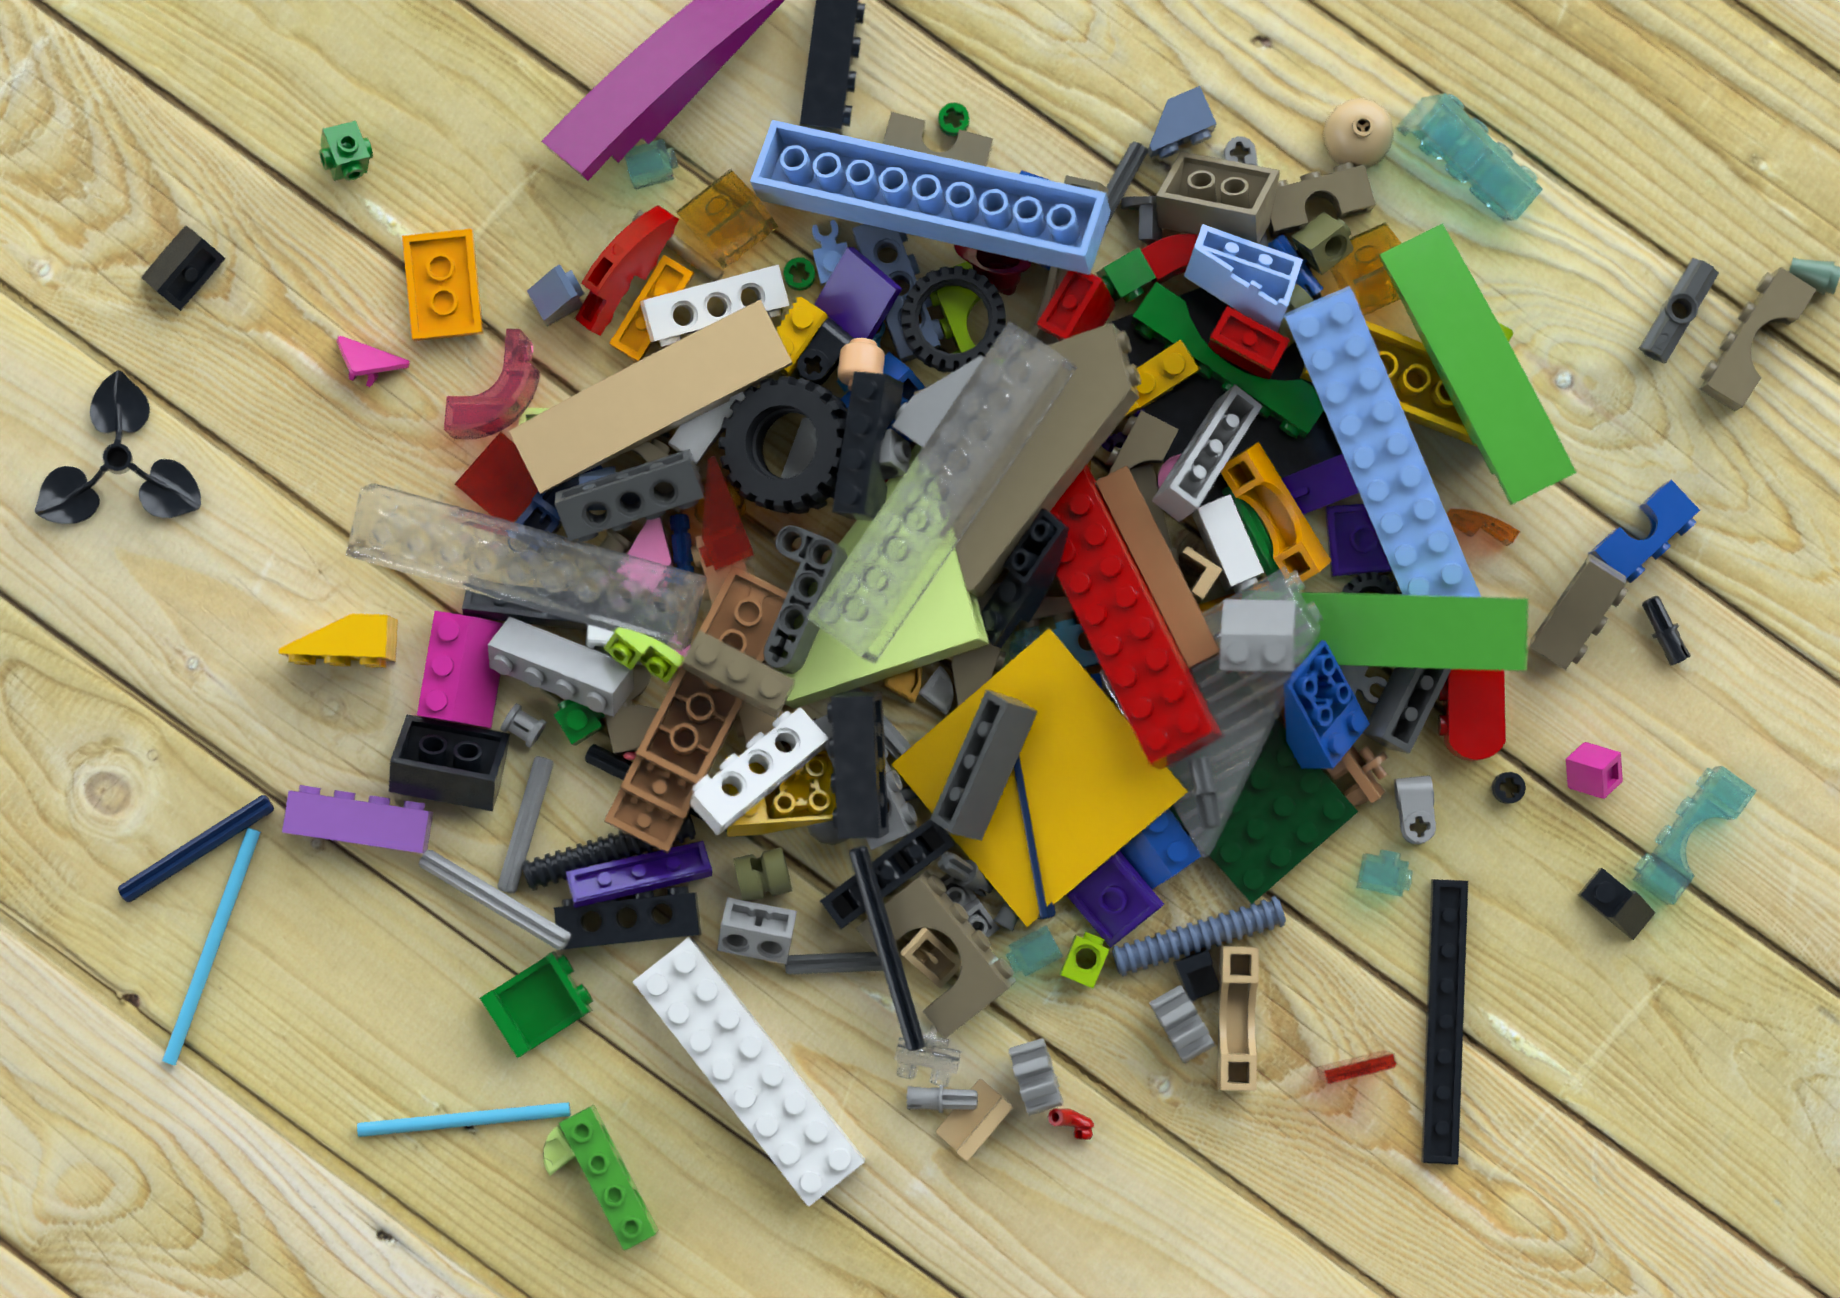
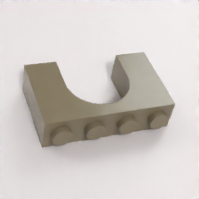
(981, 974)

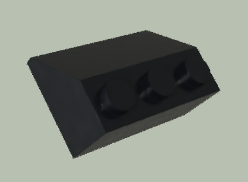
(448, 762)

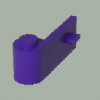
(1321, 484)

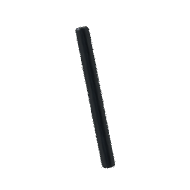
(887, 948)

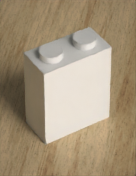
(1228, 544)

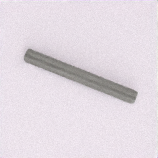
(494, 899)

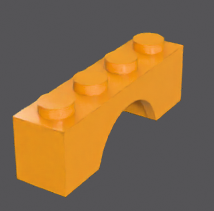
(1259, 484)

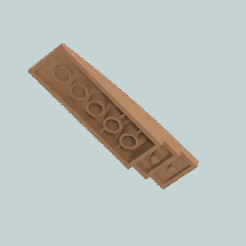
(693, 719)

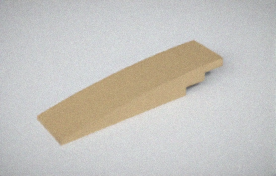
(651, 397)

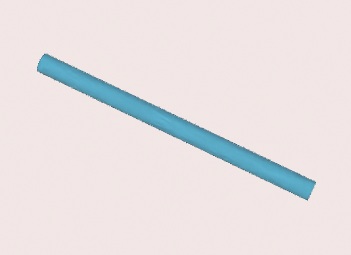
(463, 1119)

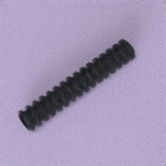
(594, 853)

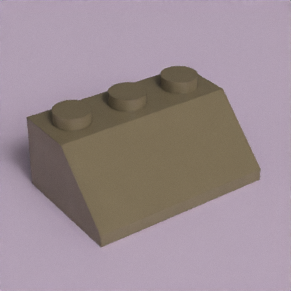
(1217, 194)

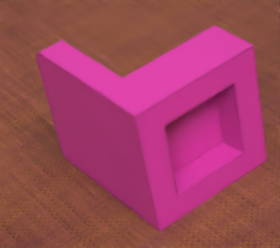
(1594, 770)

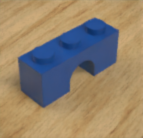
(1668, 513)

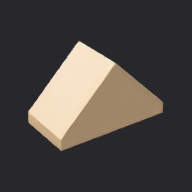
(931, 957)

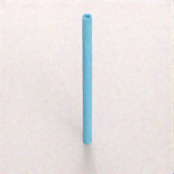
(211, 946)

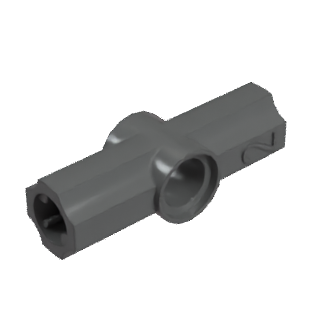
(1690, 293)

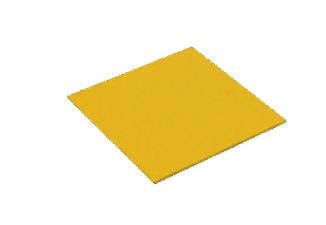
(1080, 774)

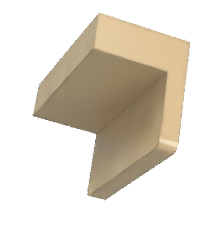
(1207, 569)
(970, 1128)

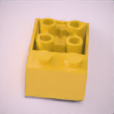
(354, 637)
(795, 803)

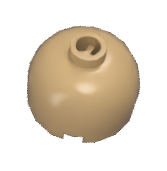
(1349, 144)

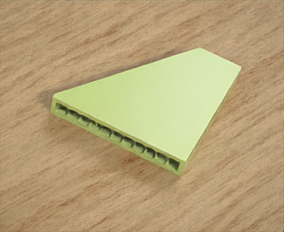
(938, 627)

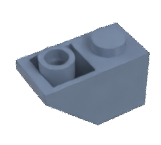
(1183, 120)
(556, 295)

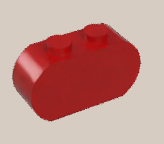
(1473, 713)

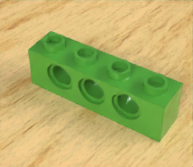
(609, 1177)

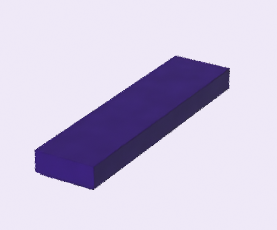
(638, 874)

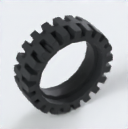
(943, 278)

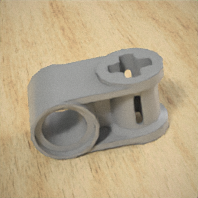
(1415, 800)

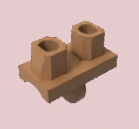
(1367, 785)

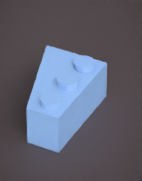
(1244, 275)

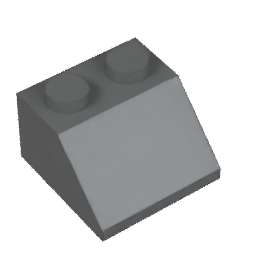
(1258, 635)

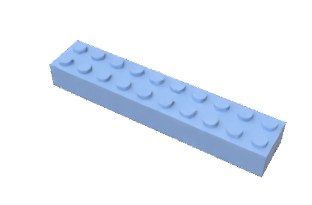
(931, 196)
(1379, 447)

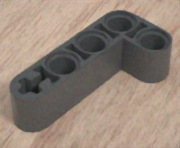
(797, 600)

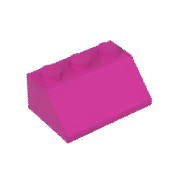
(457, 671)

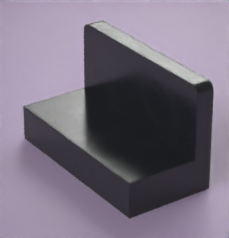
(183, 267)

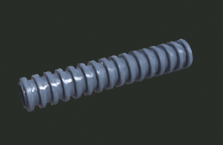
(1199, 936)

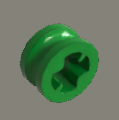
(958, 109)
(809, 269)

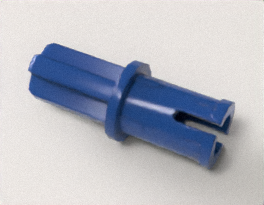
(1305, 277)

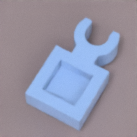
(830, 253)

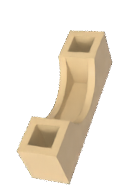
(1237, 1018)

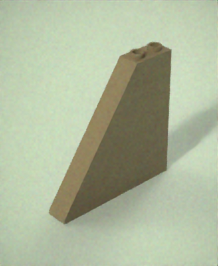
(1055, 453)

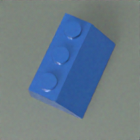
(1160, 850)

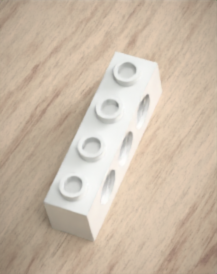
(659, 310)
(723, 810)

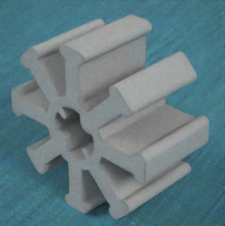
(1182, 1024)
(1036, 1076)

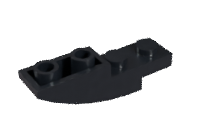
(1029, 577)

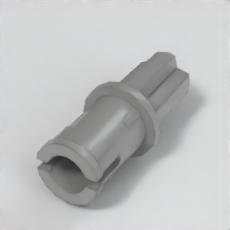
(941, 1098)

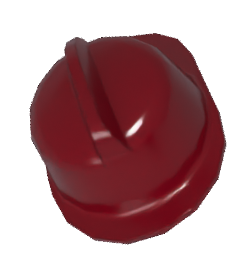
(999, 269)

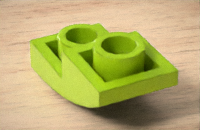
(633, 647)

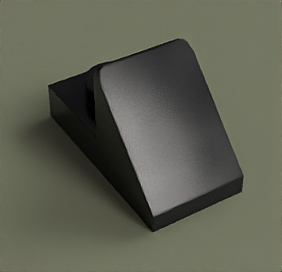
(1617, 903)

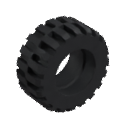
(747, 433)

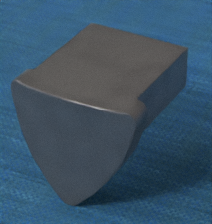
(1148, 219)

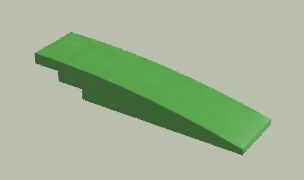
(1477, 365)
(1423, 630)

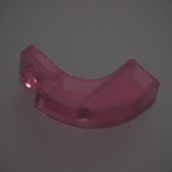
(503, 402)

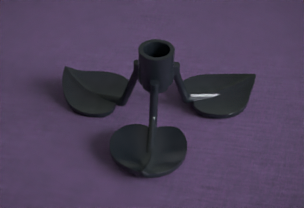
(165, 493)

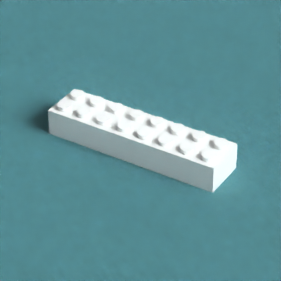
(749, 1071)

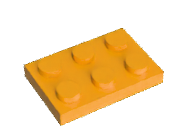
(442, 284)

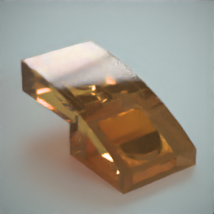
(1471, 521)

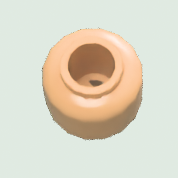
(859, 356)

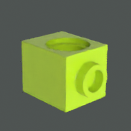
(1073, 971)

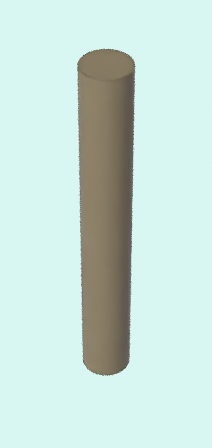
(691, 256)

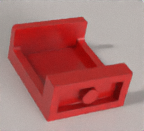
(1077, 306)
(1247, 343)

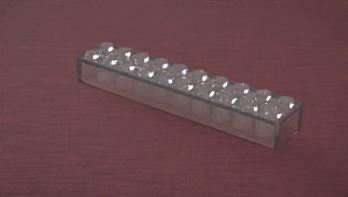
(942, 492)
(525, 565)

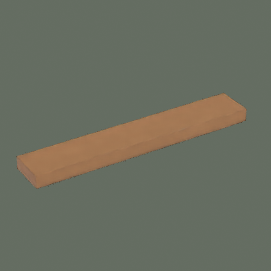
(1158, 567)

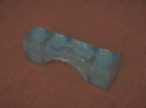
(1666, 869)

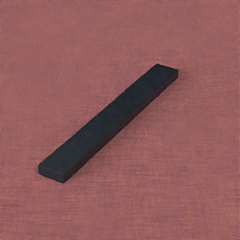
(1444, 1021)

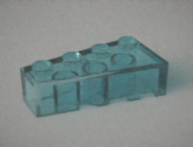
(1472, 155)

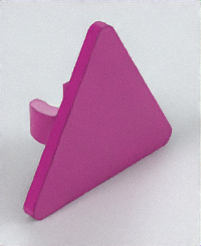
(368, 360)

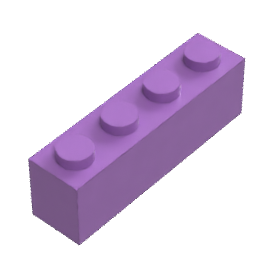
(358, 821)

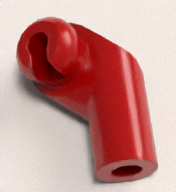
(1069, 1117)

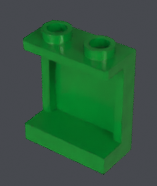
(537, 1003)

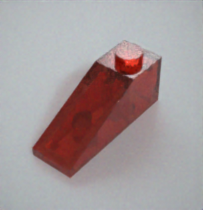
(722, 528)

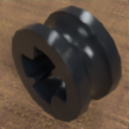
(1515, 780)

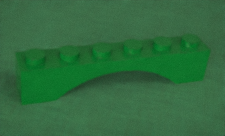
(1168, 320)

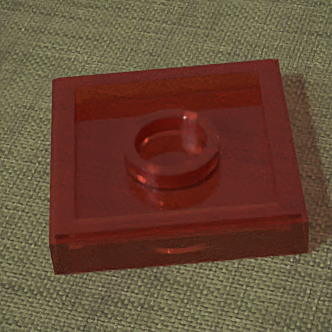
(499, 480)
(1356, 1066)

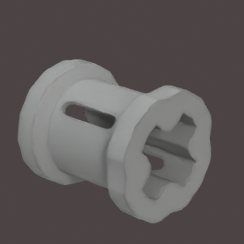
(523, 725)

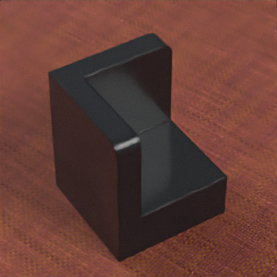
(1197, 975)

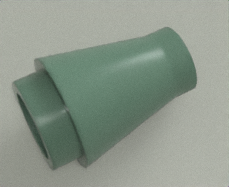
(1818, 274)

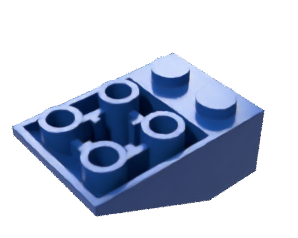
(1321, 711)

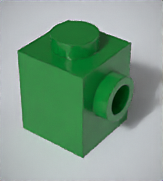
(1127, 276)
(578, 721)

